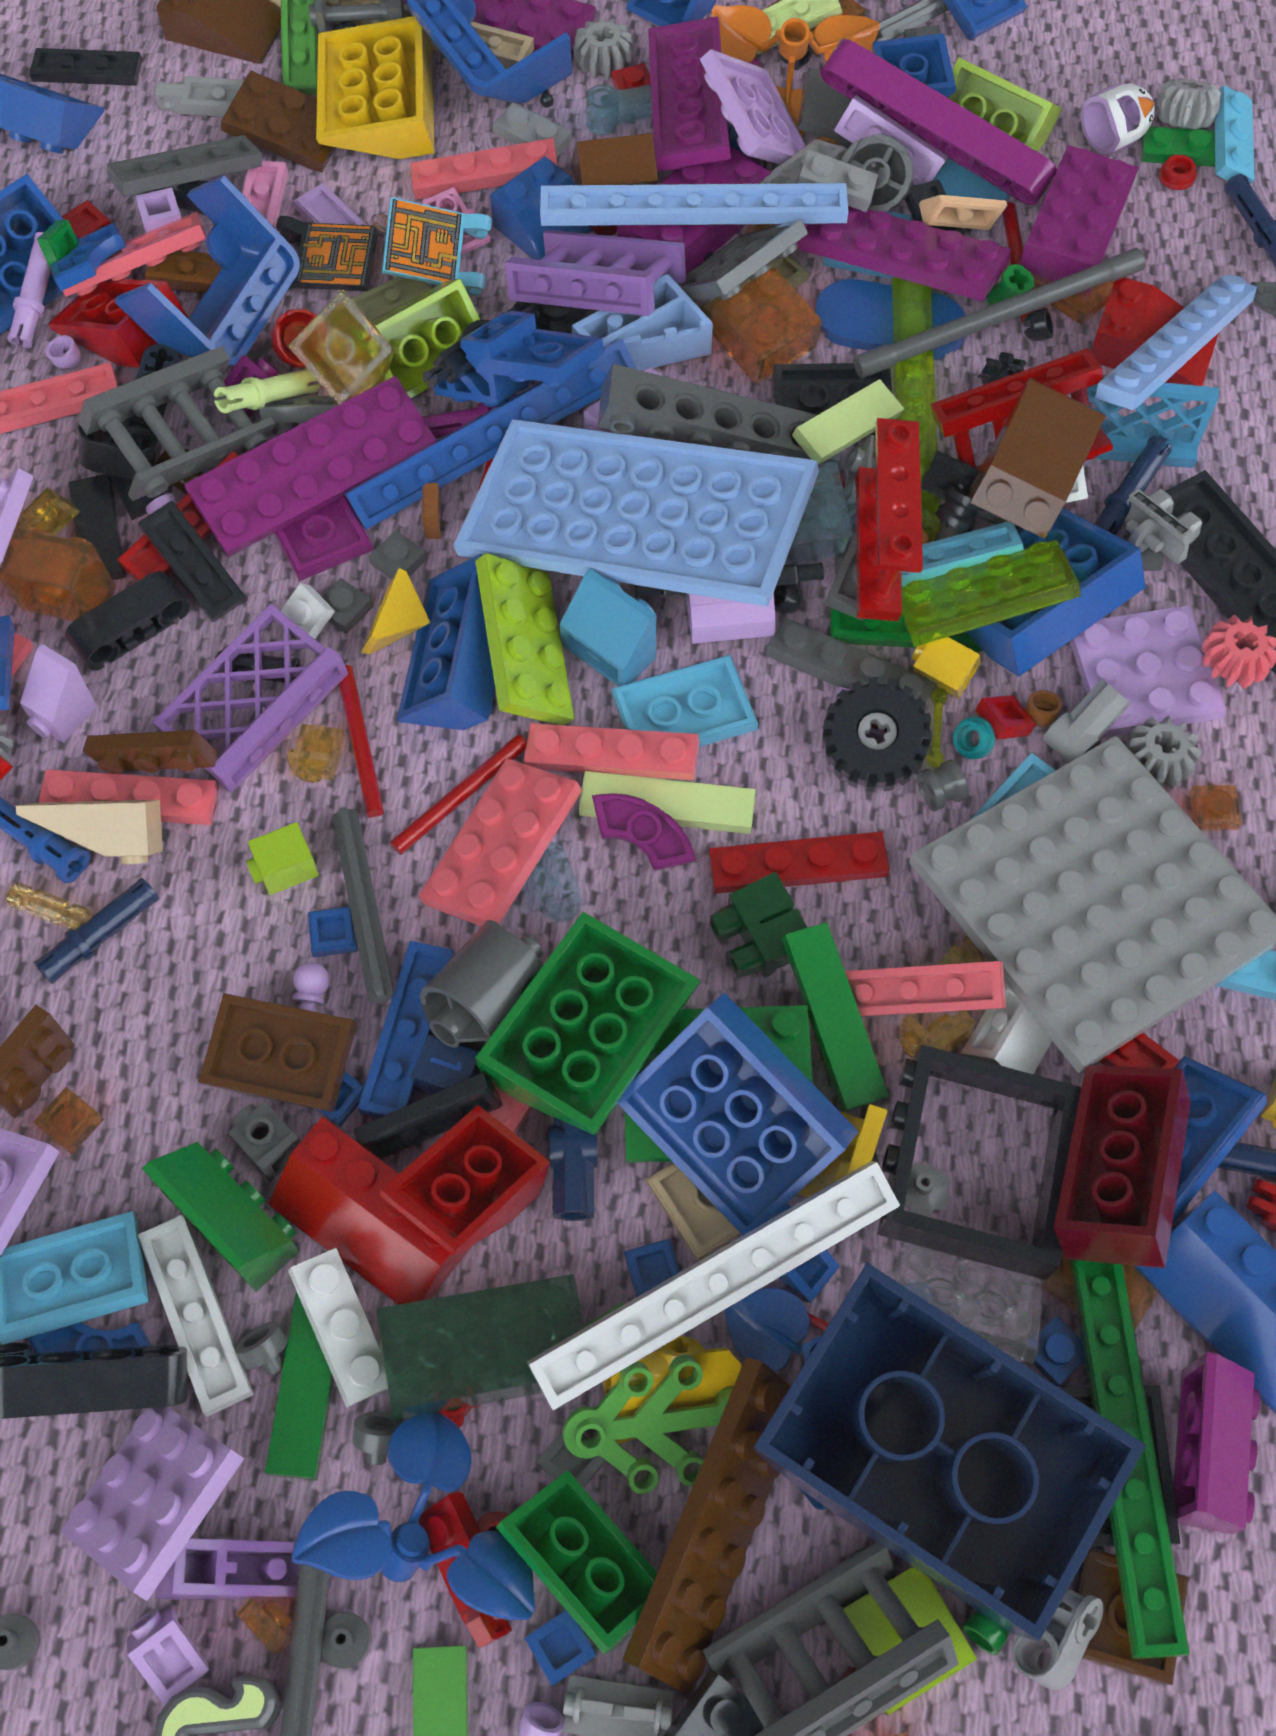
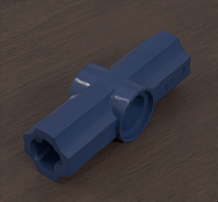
(573, 1163)

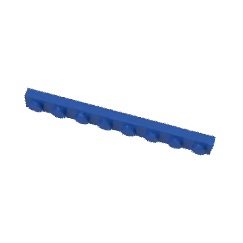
(479, 439)

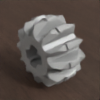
(603, 47)
(1188, 103)
(1165, 750)

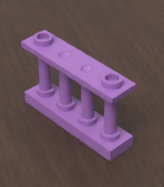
(595, 272)

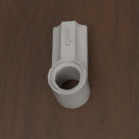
(1083, 727)

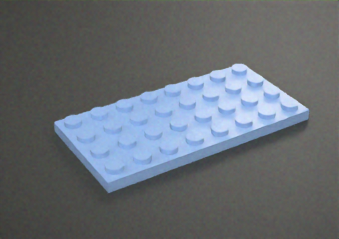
(640, 510)

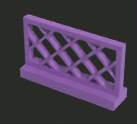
(282, 712)

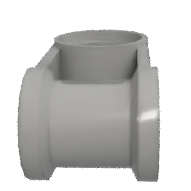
(1066, 1636)

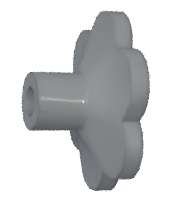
(926, 1198)

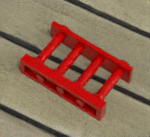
(995, 401)
(888, 520)

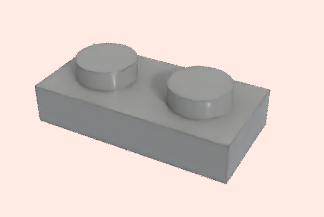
(523, 126)
(825, 169)

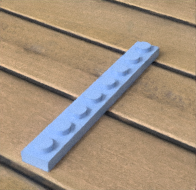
(693, 204)
(1175, 343)

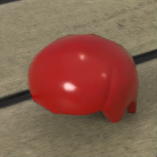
(286, 330)

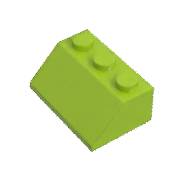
(1004, 104)
(424, 330)

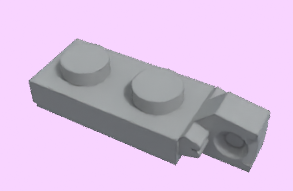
(198, 95)

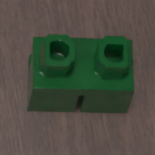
(761, 917)

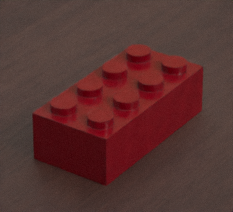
(1123, 1166)

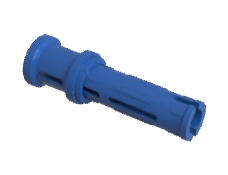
(45, 845)

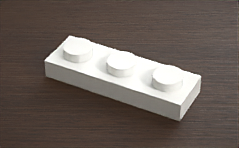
(340, 1326)

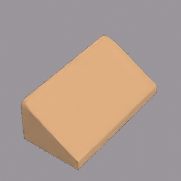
(961, 211)

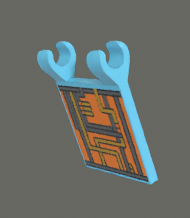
(427, 243)

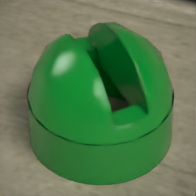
(985, 1633)

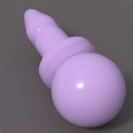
(310, 983)

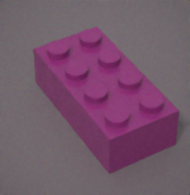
(1078, 214)
(701, 239)

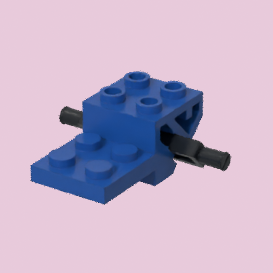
(505, 356)

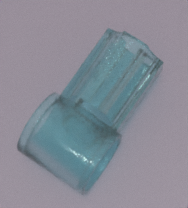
(611, 107)

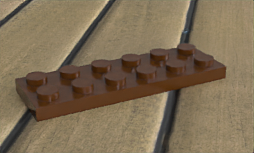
(710, 1537)

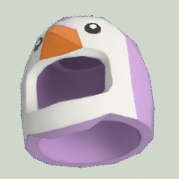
(1116, 117)

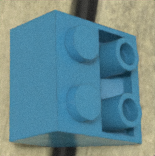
(609, 629)

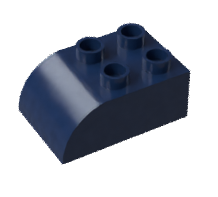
(949, 1453)

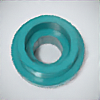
(963, 738)

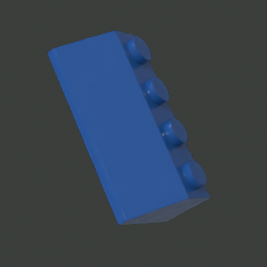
(45, 115)
(450, 661)
(1224, 1287)

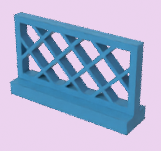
(1131, 436)

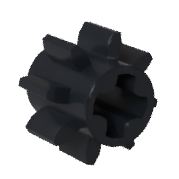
(999, 369)

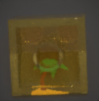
(344, 349)

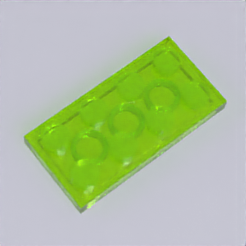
(988, 592)

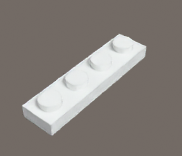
(195, 1315)

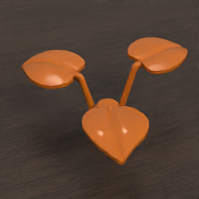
(748, 29)

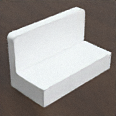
(1009, 1037)

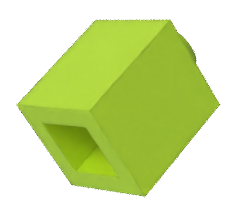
(281, 859)

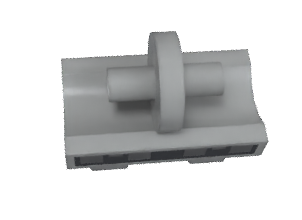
(1157, 528)

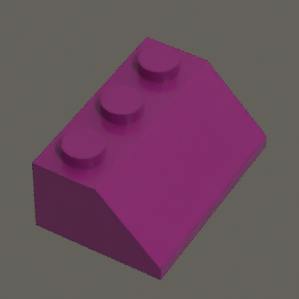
(1215, 1445)

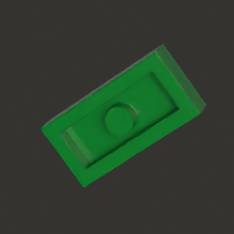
(1164, 142)

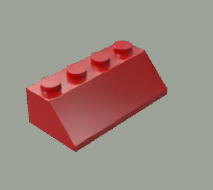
(335, 1199)

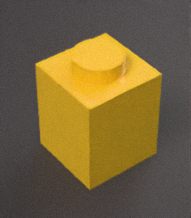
(947, 664)

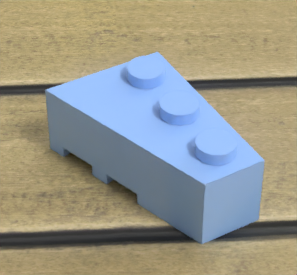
(667, 336)

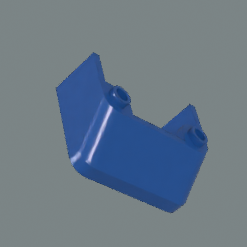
(450, 29)
(252, 281)

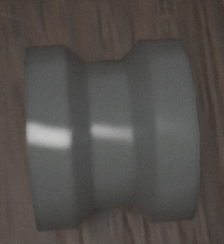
(942, 785)

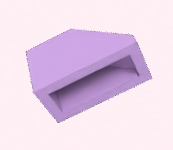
(55, 695)

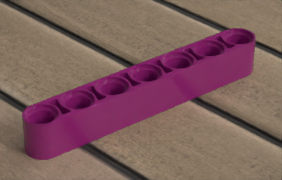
(940, 122)

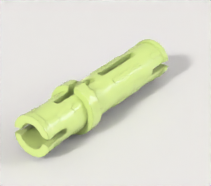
(256, 392)

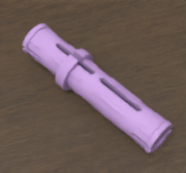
(29, 305)

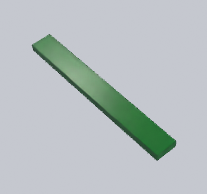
(1138, 1514)

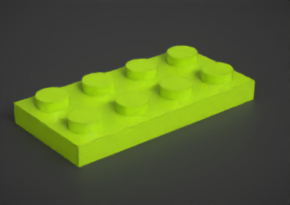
(524, 640)

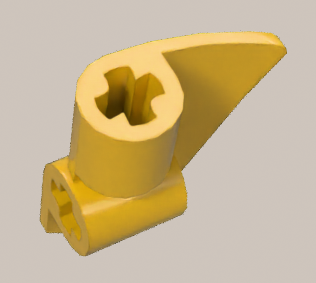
(718, 1367)

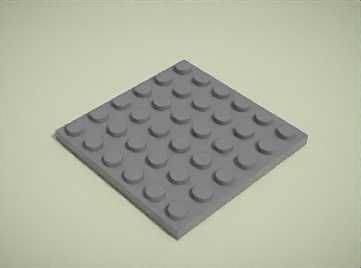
(1097, 901)

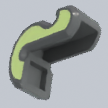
(211, 1711)

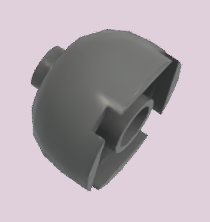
(892, 164)

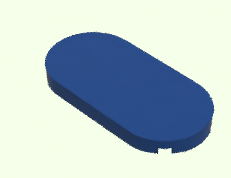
(860, 315)

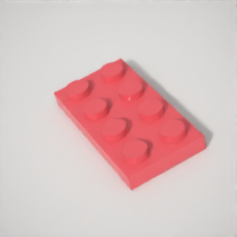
(500, 843)

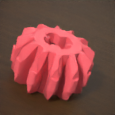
(1239, 652)

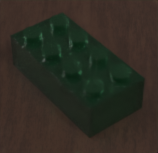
(472, 1344)

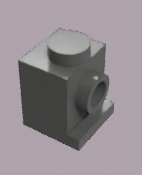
(267, 1153)

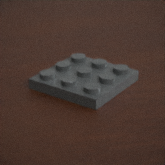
(741, 259)

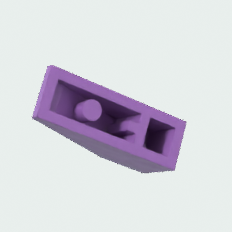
(231, 1571)

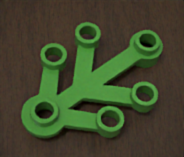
(647, 1424)

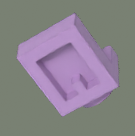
(164, 1653)

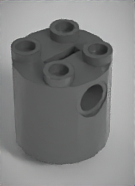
(480, 986)

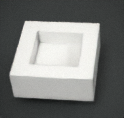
(308, 610)

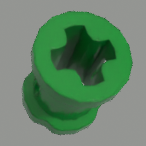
(1013, 283)

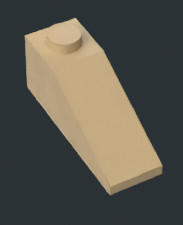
(106, 827)

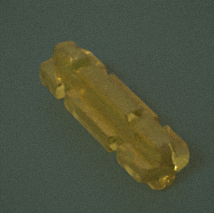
(47, 906)

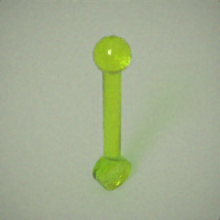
(935, 757)

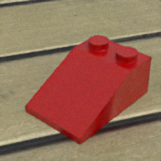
(1132, 317)
(104, 327)
(469, 1182)

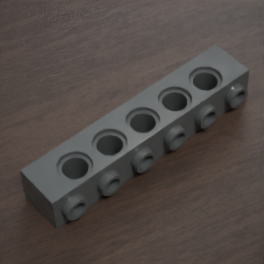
(690, 413)

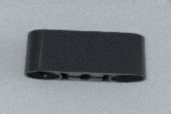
(127, 620)

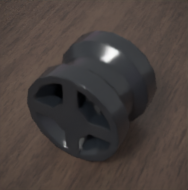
(957, 509)

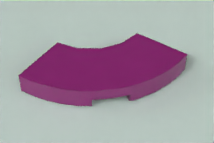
(644, 826)

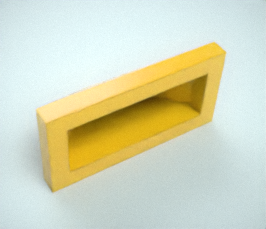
(397, 614)

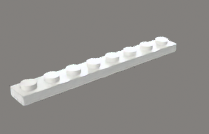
(712, 1284)

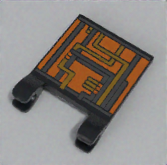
(331, 253)

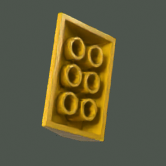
(376, 89)

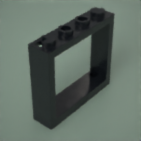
(1045, 1253)

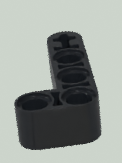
(98, 449)
(90, 1380)

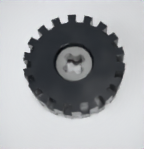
(863, 759)

